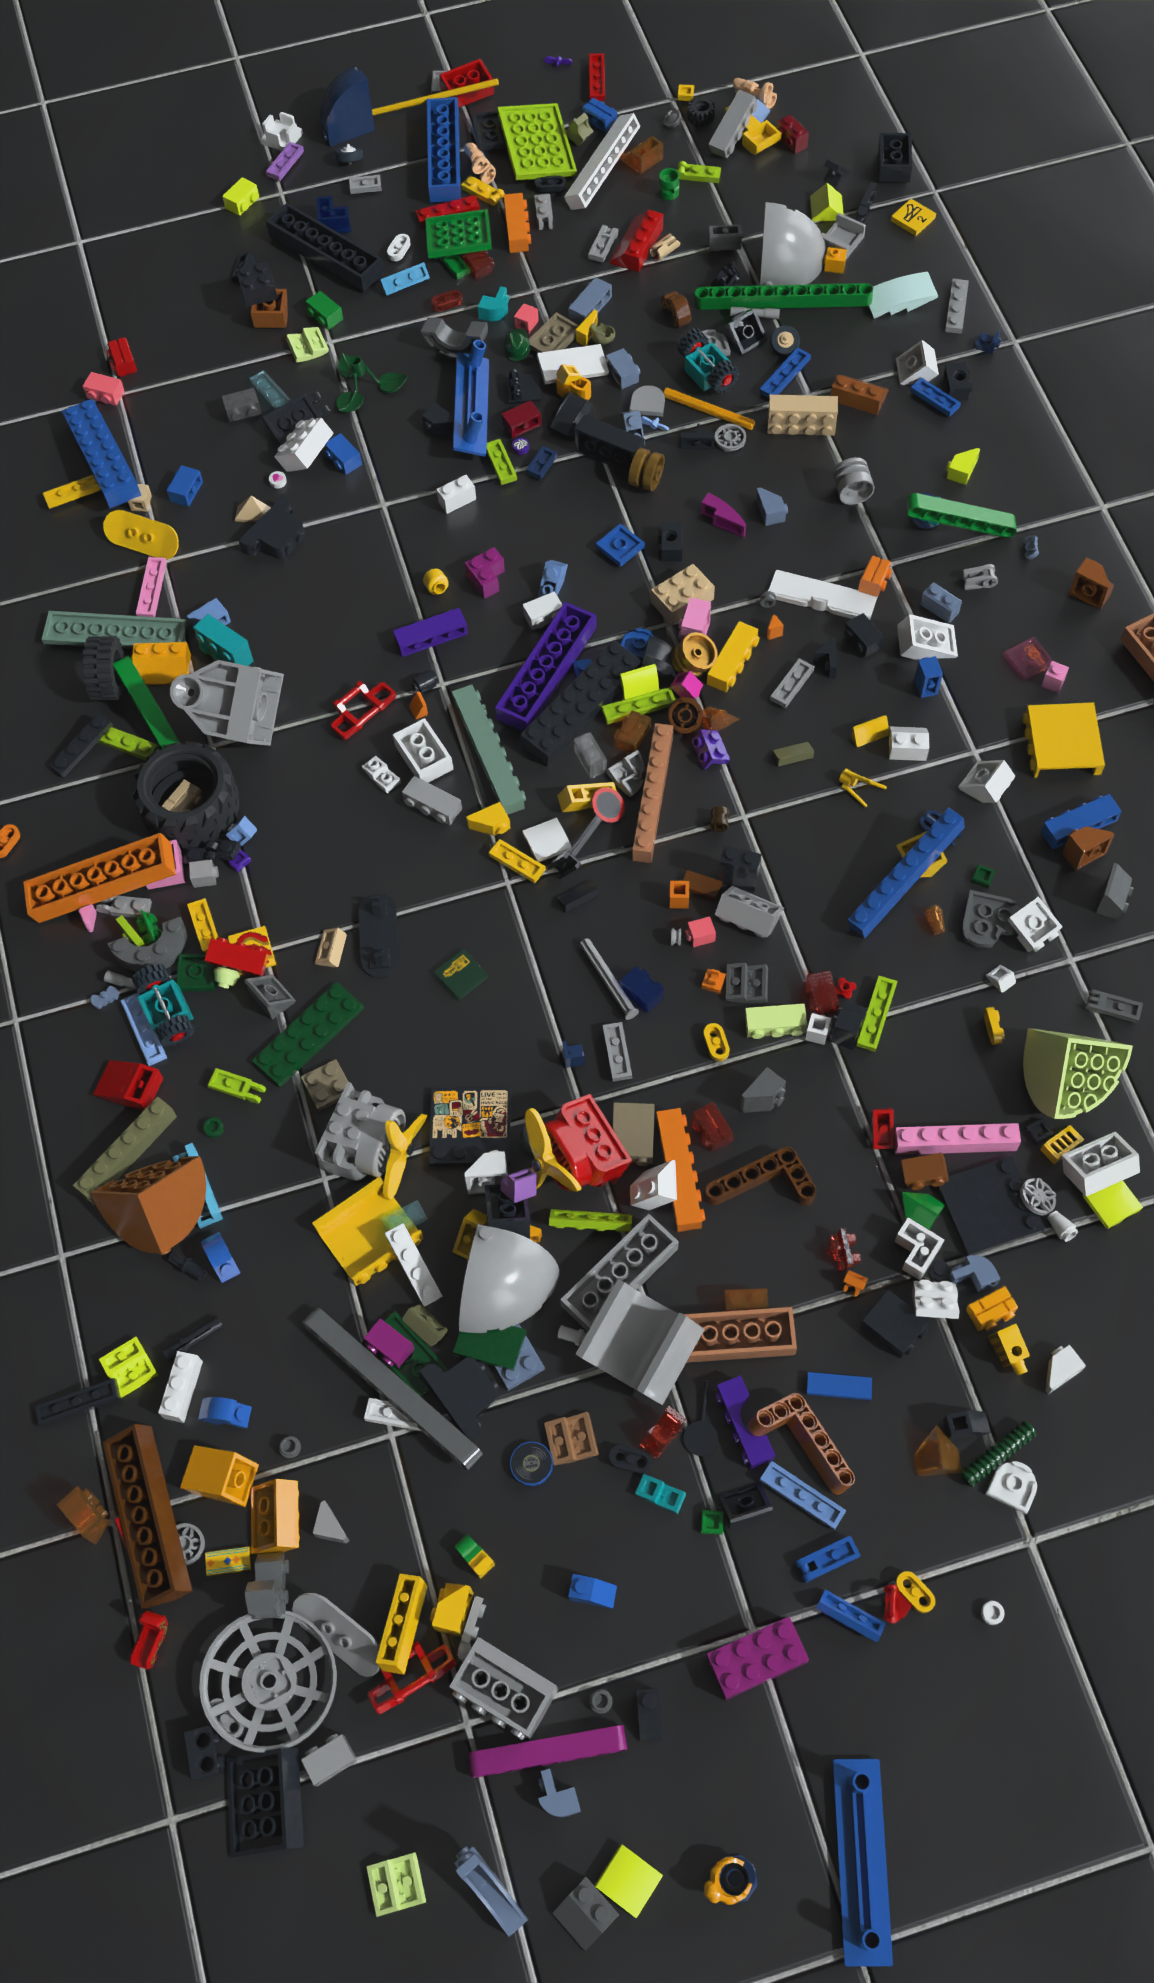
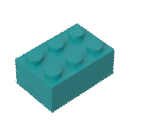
(222, 642)

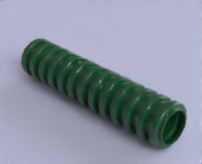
(998, 1453)

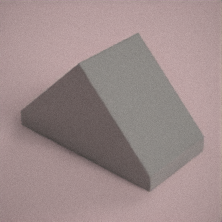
(327, 1525)

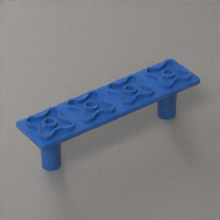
(471, 401)
(862, 1863)

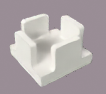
(280, 132)

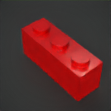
(236, 957)

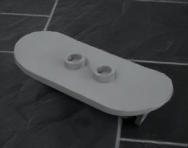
(343, 1634)

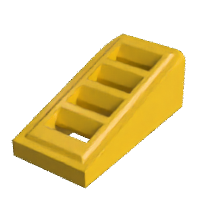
(583, 330)
(1051, 1154)

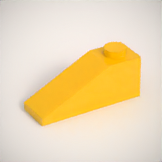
(579, 796)

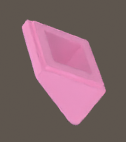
(88, 916)

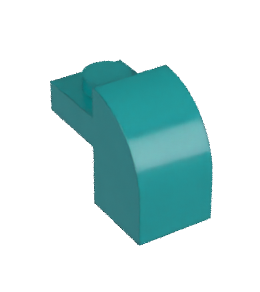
(494, 308)

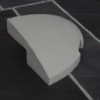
(628, 773)

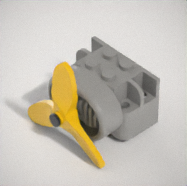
(367, 1139)

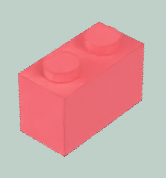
(103, 388)

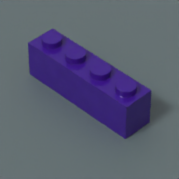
(430, 632)

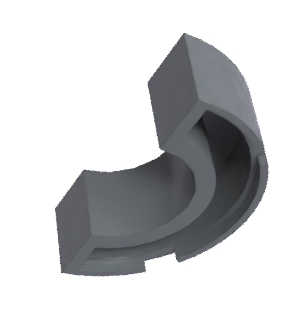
(452, 341)
(163, 951)
(268, 1593)

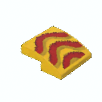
(255, 938)

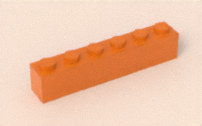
(675, 1147)

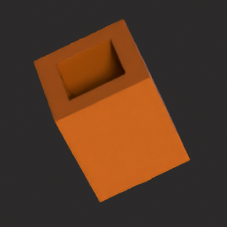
(679, 894)

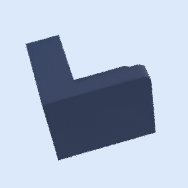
(573, 1055)

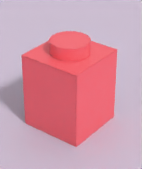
(526, 318)
(700, 932)

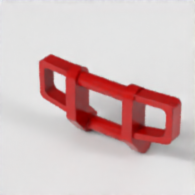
(357, 724)
(431, 1675)

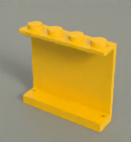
(1063, 737)
(357, 1232)

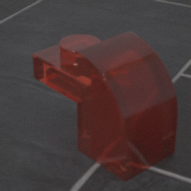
(663, 1432)

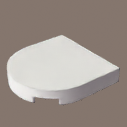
(1013, 1485)

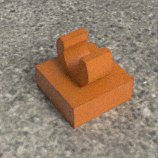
(713, 980)
(855, 1280)

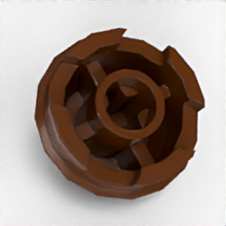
(685, 715)

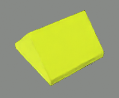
(826, 204)

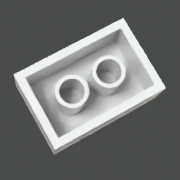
(303, 444)
(423, 751)
(1101, 1163)

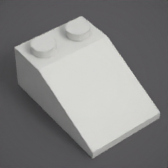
(926, 638)

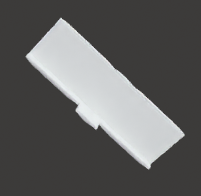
(821, 595)

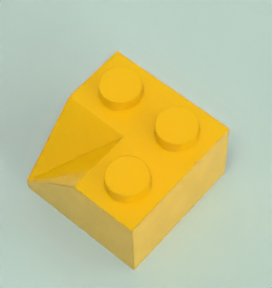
(452, 1609)

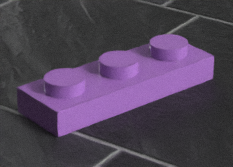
(284, 161)

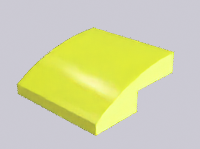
(639, 681)
(1113, 1204)
(129, 1366)
(628, 1880)

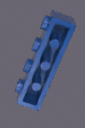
(1095, 814)

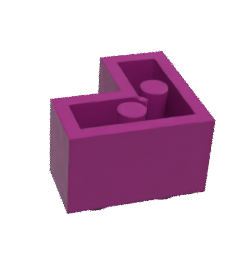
(484, 570)

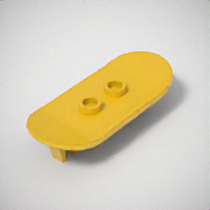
(141, 534)

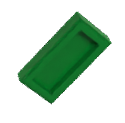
(456, 266)

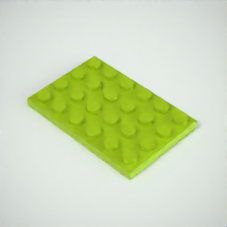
(536, 141)

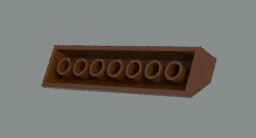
(146, 1516)

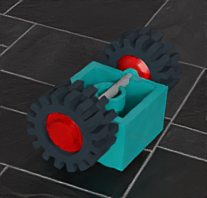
(706, 362)
(163, 1005)

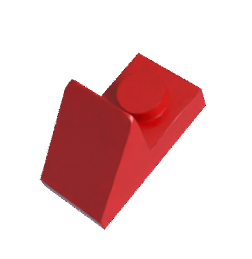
(882, 1128)

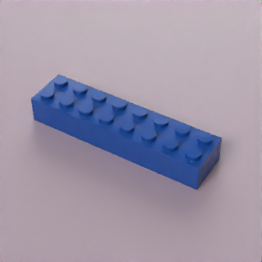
(443, 149)
(101, 453)

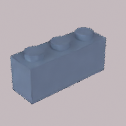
(592, 298)

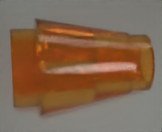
(935, 919)

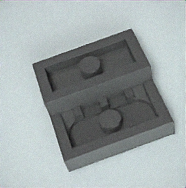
(746, 983)

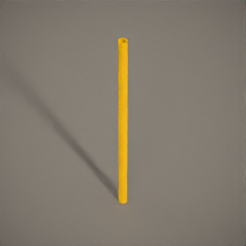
(445, 94)

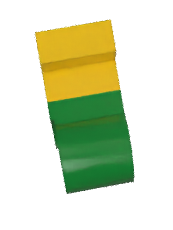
(474, 1556)

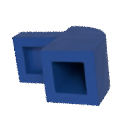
(220, 1257)
(224, 1410)

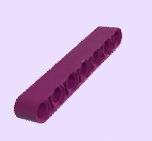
(547, 1751)

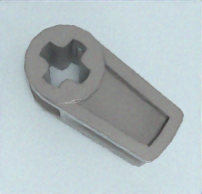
(979, 577)

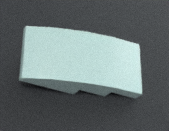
(902, 293)

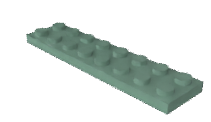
(75, 627)

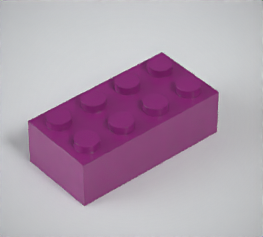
(757, 1658)

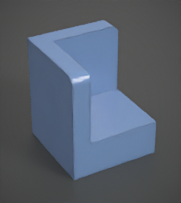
(761, 111)
(241, 831)

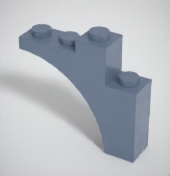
(489, 1890)

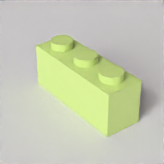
(775, 1021)

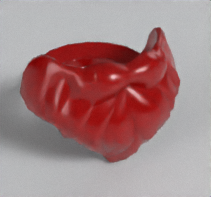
(896, 1604)

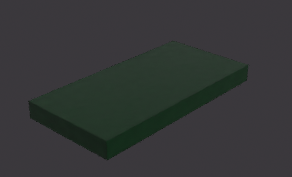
(417, 1359)

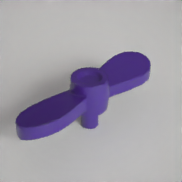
(558, 60)

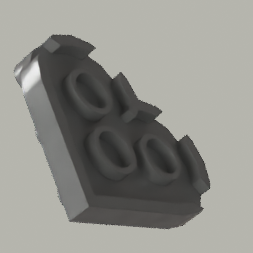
(987, 918)

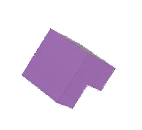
(519, 1185)

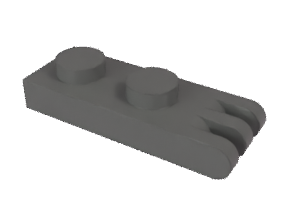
(1114, 1006)

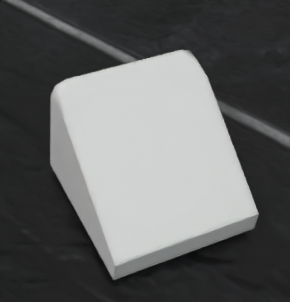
(1001, 978)

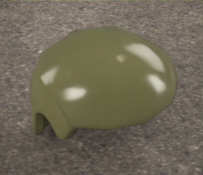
(602, 334)

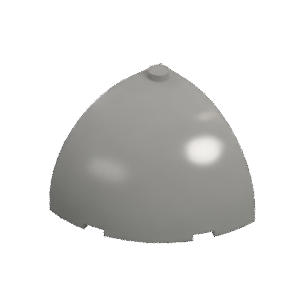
(790, 247)
(504, 1280)

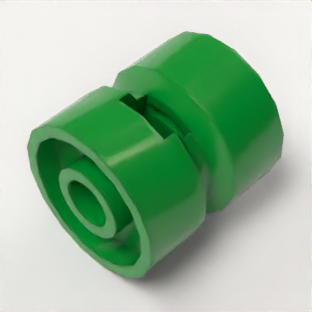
(669, 184)

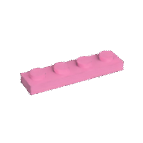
(151, 587)

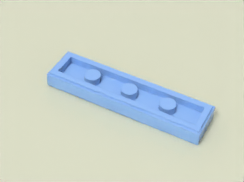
(145, 1035)

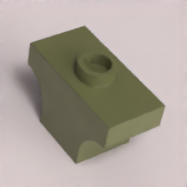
(579, 129)

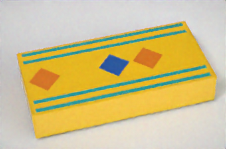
(228, 1561)

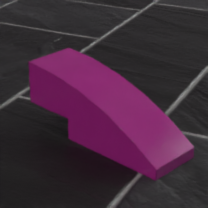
(723, 515)

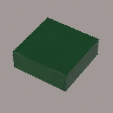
(983, 876)

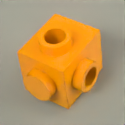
(835, 260)

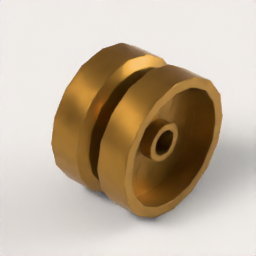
(646, 469)
(694, 654)

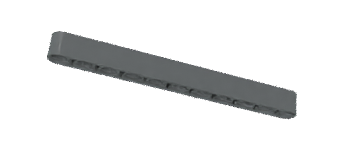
(392, 1388)

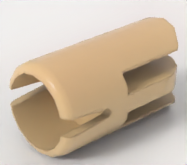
(664, 247)

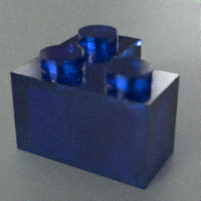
(333, 217)

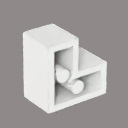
(922, 1245)

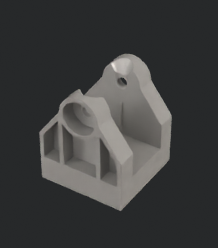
(231, 700)

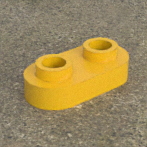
(992, 1020)
(716, 1043)
(916, 1591)

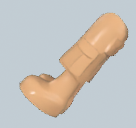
(764, 94)
(480, 163)

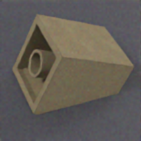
(635, 1130)

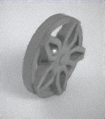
(730, 437)
(1038, 1196)
(187, 1542)

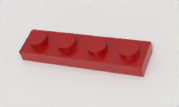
(597, 76)
(452, 207)

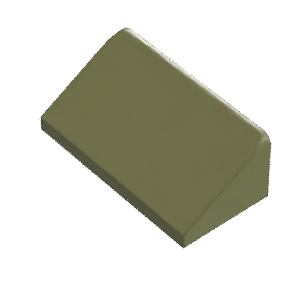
(793, 753)
(425, 1324)

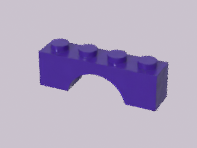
(755, 1449)

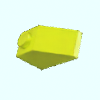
(962, 466)

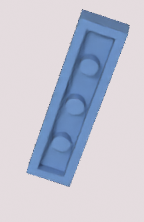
(803, 1495)

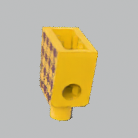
(1007, 1341)

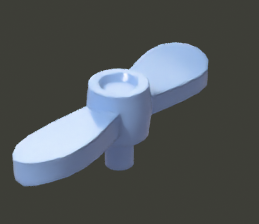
(654, 424)

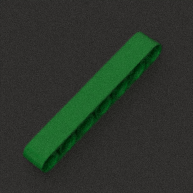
(961, 515)
(145, 702)

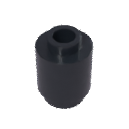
(425, 682)

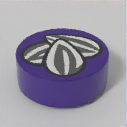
(520, 446)

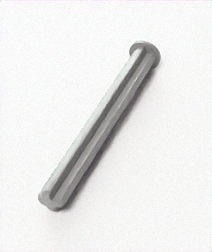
(608, 978)

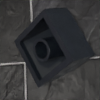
(744, 331)

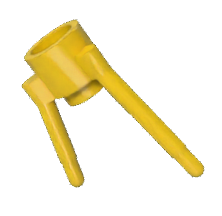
(850, 778)

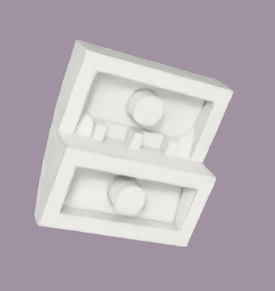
(547, 840)

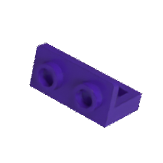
(710, 748)

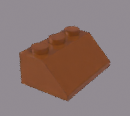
(859, 394)

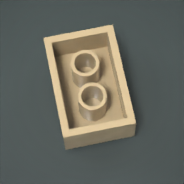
(676, 592)

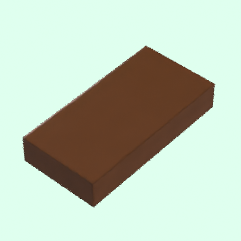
(703, 885)

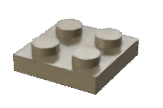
(325, 1084)

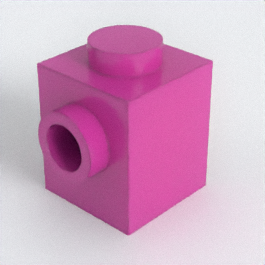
(687, 685)

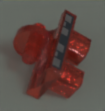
(841, 1251)

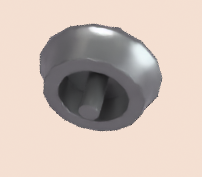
(672, 119)

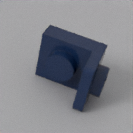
(988, 342)

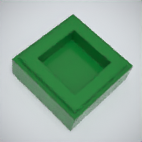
(712, 1522)

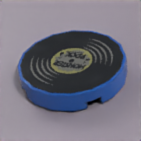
(531, 1463)

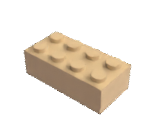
(802, 415)

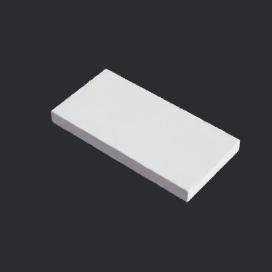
(587, 360)

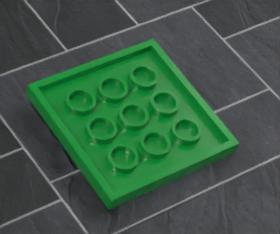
(458, 233)

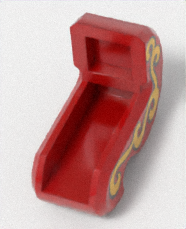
(149, 1639)

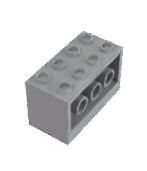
(501, 1673)

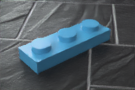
(404, 279)

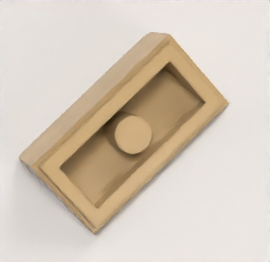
(331, 947)

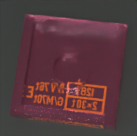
(1028, 658)

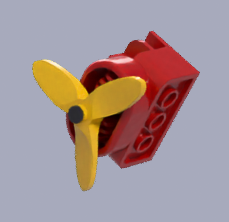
(576, 1146)

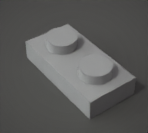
(365, 184)

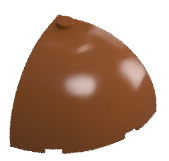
(155, 1203)

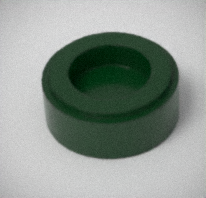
(213, 1127)

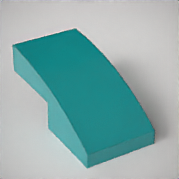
(660, 1494)

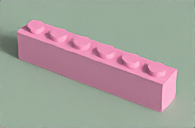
(956, 1139)

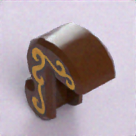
(678, 306)

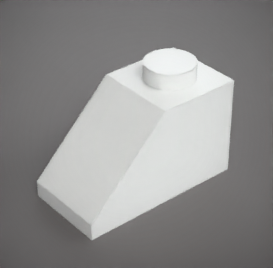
(1062, 1367)

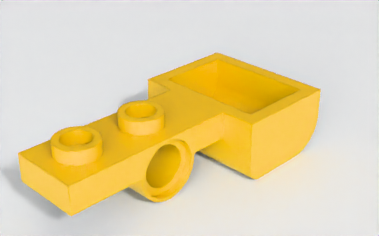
(759, 135)

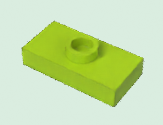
(129, 932)

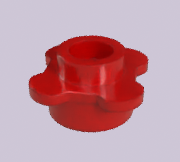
(847, 994)

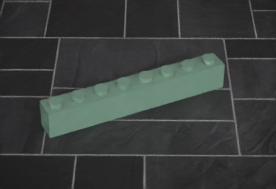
(488, 749)

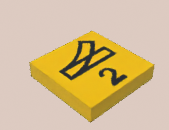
(913, 217)

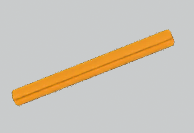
(709, 408)

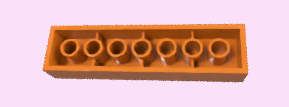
(99, 878)

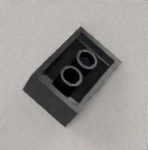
(504, 1213)

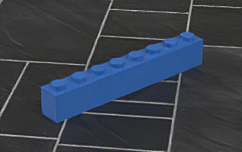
(906, 873)

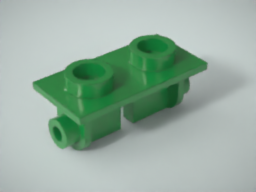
(148, 923)

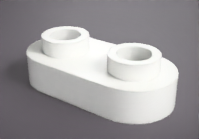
(398, 247)

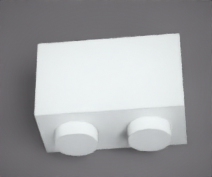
(456, 494)
(542, 610)

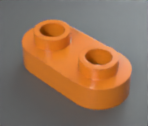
(7, 843)

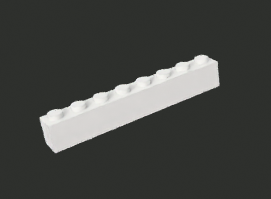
(602, 161)

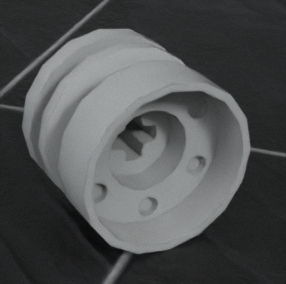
(853, 481)

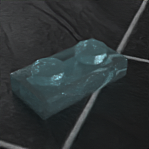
(409, 1215)

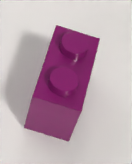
(389, 1344)

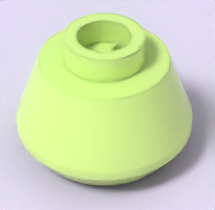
(225, 977)

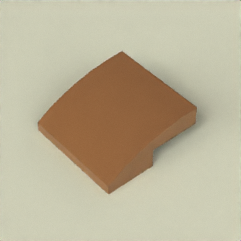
(571, 1438)

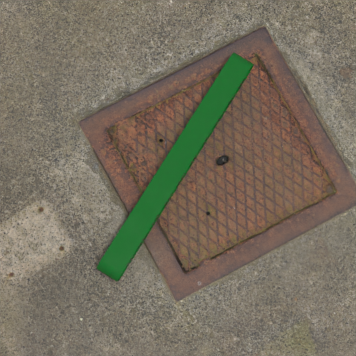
(784, 296)

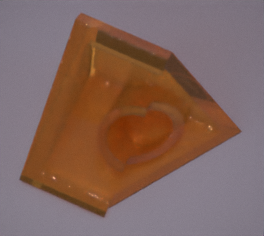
(717, 719)
(937, 1455)

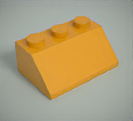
(161, 661)
(274, 1516)

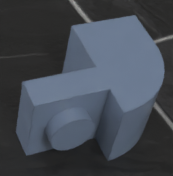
(979, 1270)
(557, 1803)

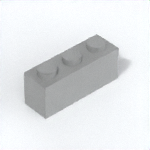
(431, 800)

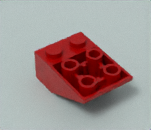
(129, 1084)

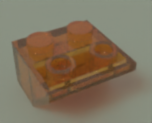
(644, 154)

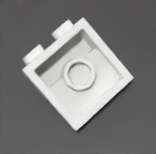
(1035, 925)
(935, 1299)

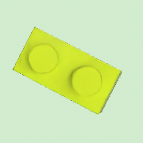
(240, 196)

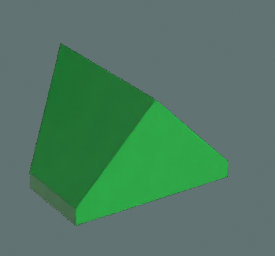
(921, 1208)

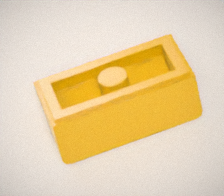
(870, 731)

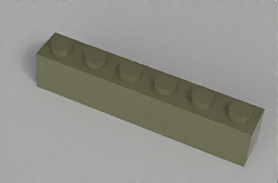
(126, 1148)

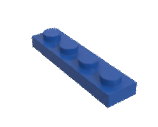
(785, 373)

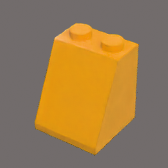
(219, 1475)

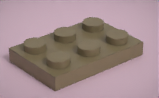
(553, 335)

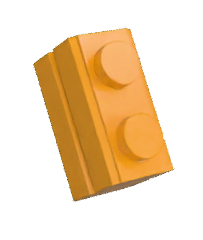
(991, 1309)

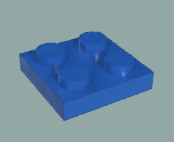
(620, 545)

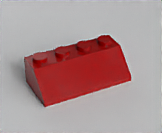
(637, 241)

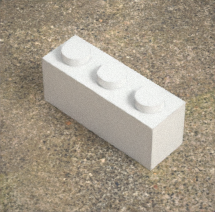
(180, 1387)

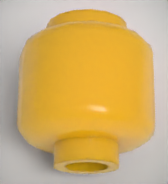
(435, 581)

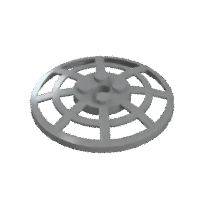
(253, 1676)

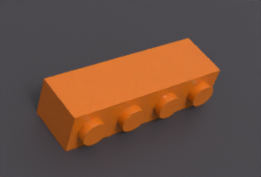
(516, 222)

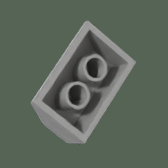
(748, 911)

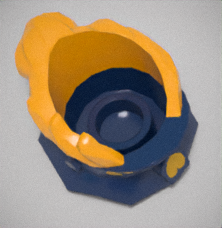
(731, 1880)

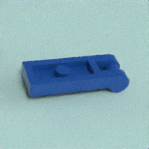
(828, 1558)

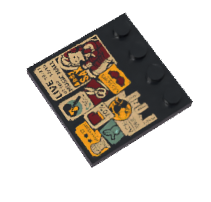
(469, 1124)

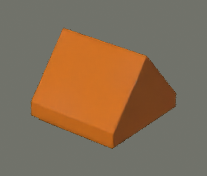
(775, 628)

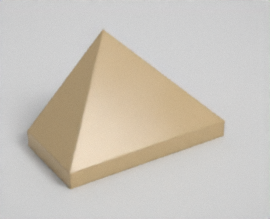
(251, 510)

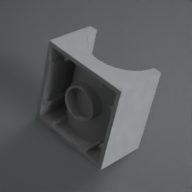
(640, 1341)

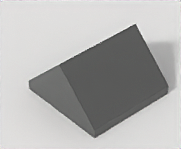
(269, 994)

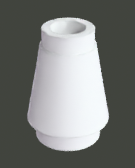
(1064, 1228)

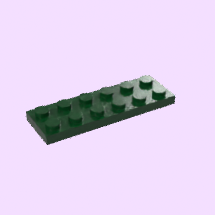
(308, 1034)

